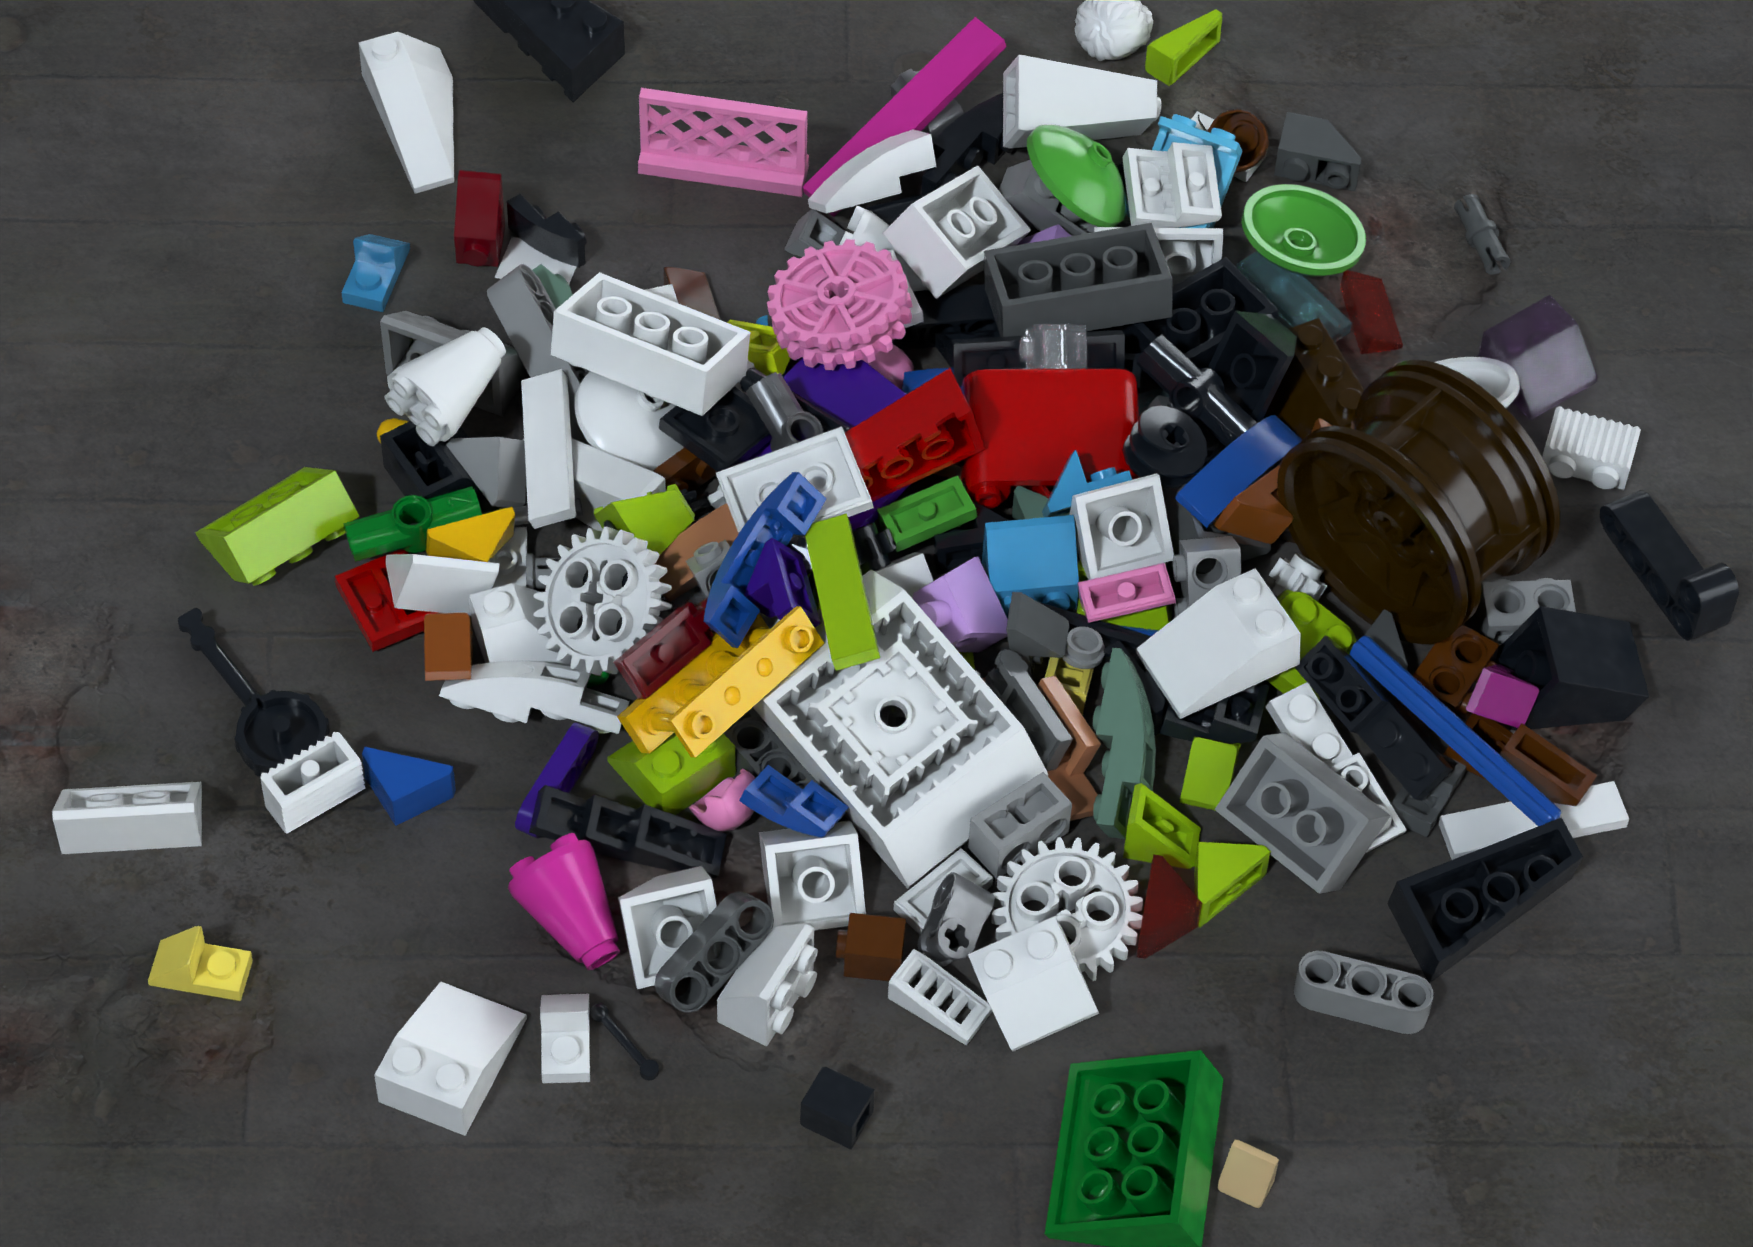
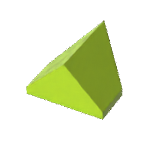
(650, 517)

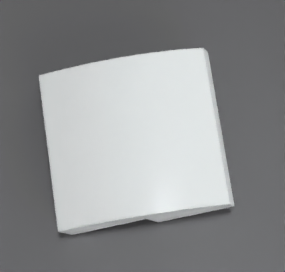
(1172, 186)

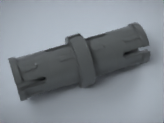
(1482, 234)

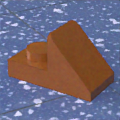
(1256, 512)
(448, 646)

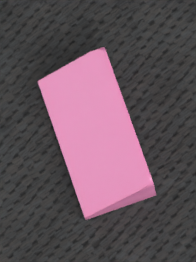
(1126, 592)

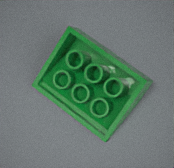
(1136, 1151)

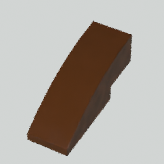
(1538, 760)

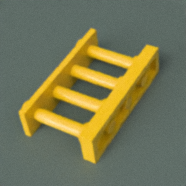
(721, 685)

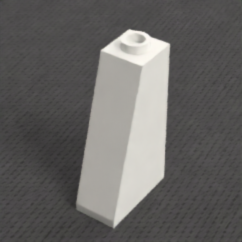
(1074, 97)
(607, 479)

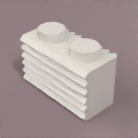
(1590, 448)
(312, 782)

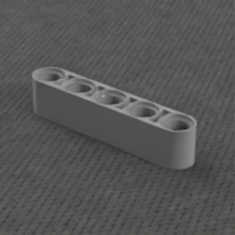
(528, 321)

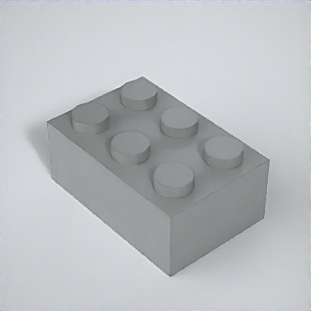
(1302, 812)

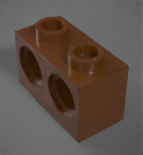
(1447, 673)

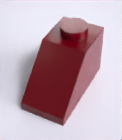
(479, 218)

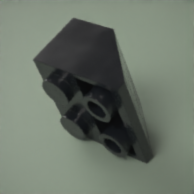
(421, 467)

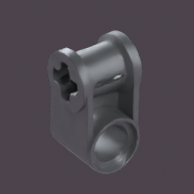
(954, 920)

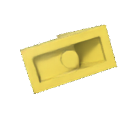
(200, 968)

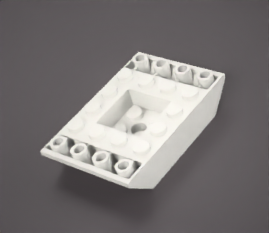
(912, 782)

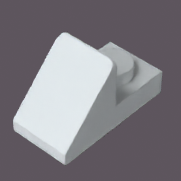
(565, 1038)

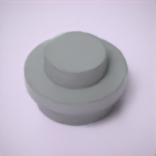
(1084, 648)

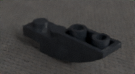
(967, 142)
(1375, 716)

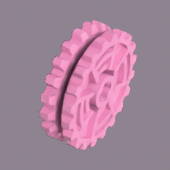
(839, 304)

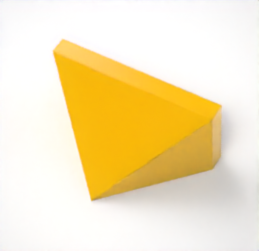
(472, 538)

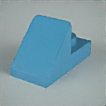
(374, 271)
(1073, 482)

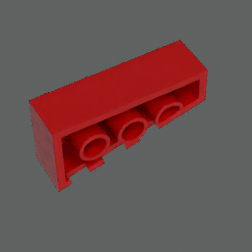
(915, 436)

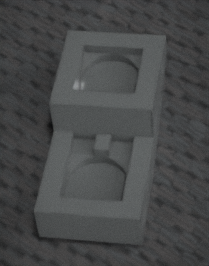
(1423, 815)

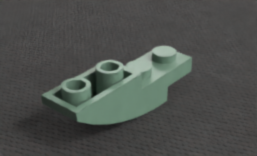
(1128, 731)

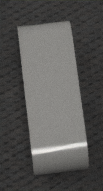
(1346, 975)

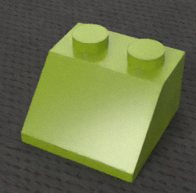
(669, 776)

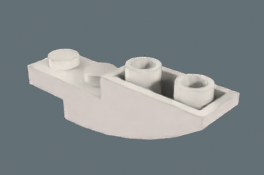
(517, 687)
(1307, 722)

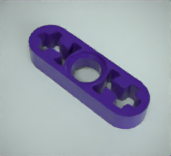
(561, 770)

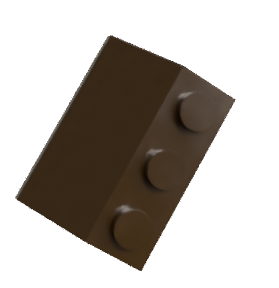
(1316, 383)

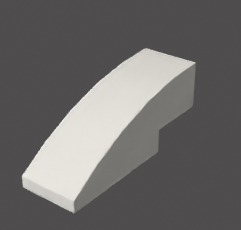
(875, 172)

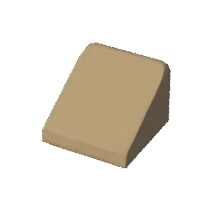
(1248, 1174)

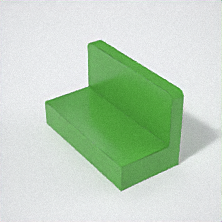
(927, 513)

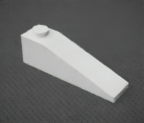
(415, 104)

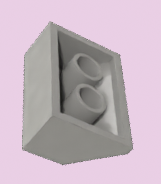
(411, 336)

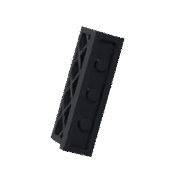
(988, 350)

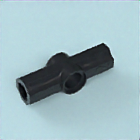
(1195, 391)

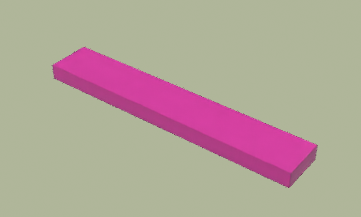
(922, 96)

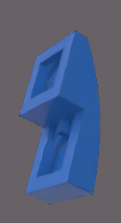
(785, 803)

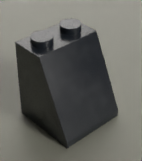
(1580, 664)

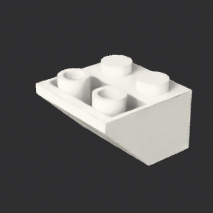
(769, 983)

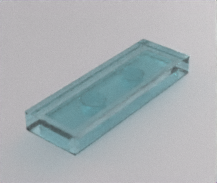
(1294, 296)

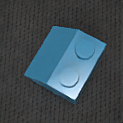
(1033, 559)

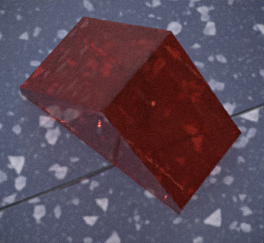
(1168, 911)

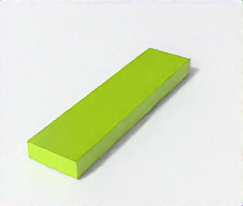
(841, 592)

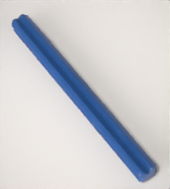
(1454, 731)

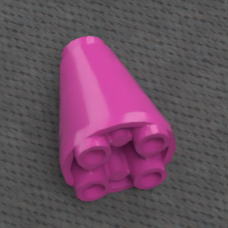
(568, 899)

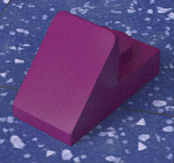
(1502, 696)

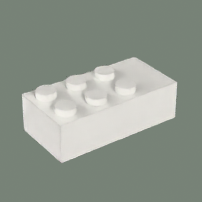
(650, 343)

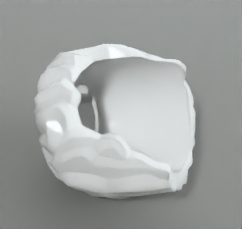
(1112, 27)

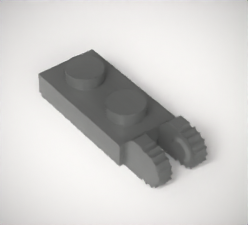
(1029, 706)

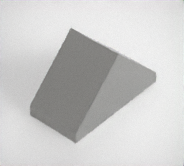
(495, 467)

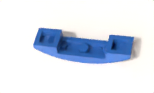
(1237, 468)
(784, 513)

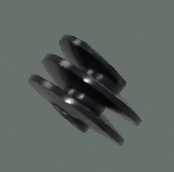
(1165, 444)

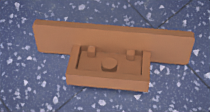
(1070, 772)

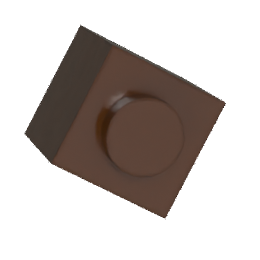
(871, 946)

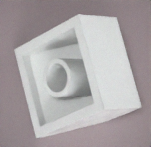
(813, 876)
(1033, 983)

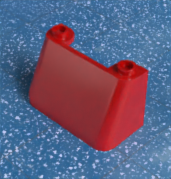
(1038, 419)

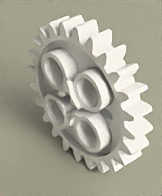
(568, 598)
(1041, 881)

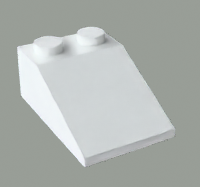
(1222, 645)
(448, 1057)

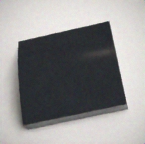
(1226, 721)

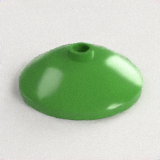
(1079, 174)
(1303, 230)

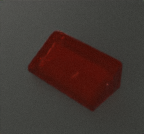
(1370, 313)

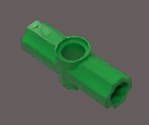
(392, 528)

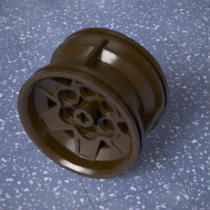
(1420, 500)

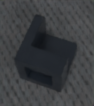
(837, 1107)

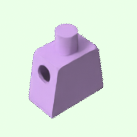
(964, 607)

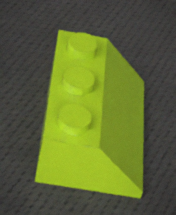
(279, 525)

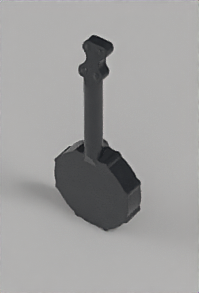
(270, 724)

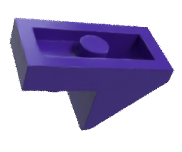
(781, 583)

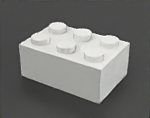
(951, 229)

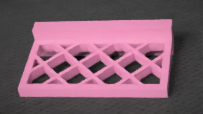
(719, 158)

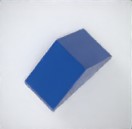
(407, 783)

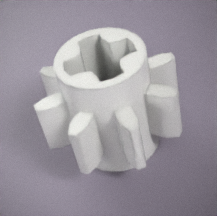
(1298, 576)

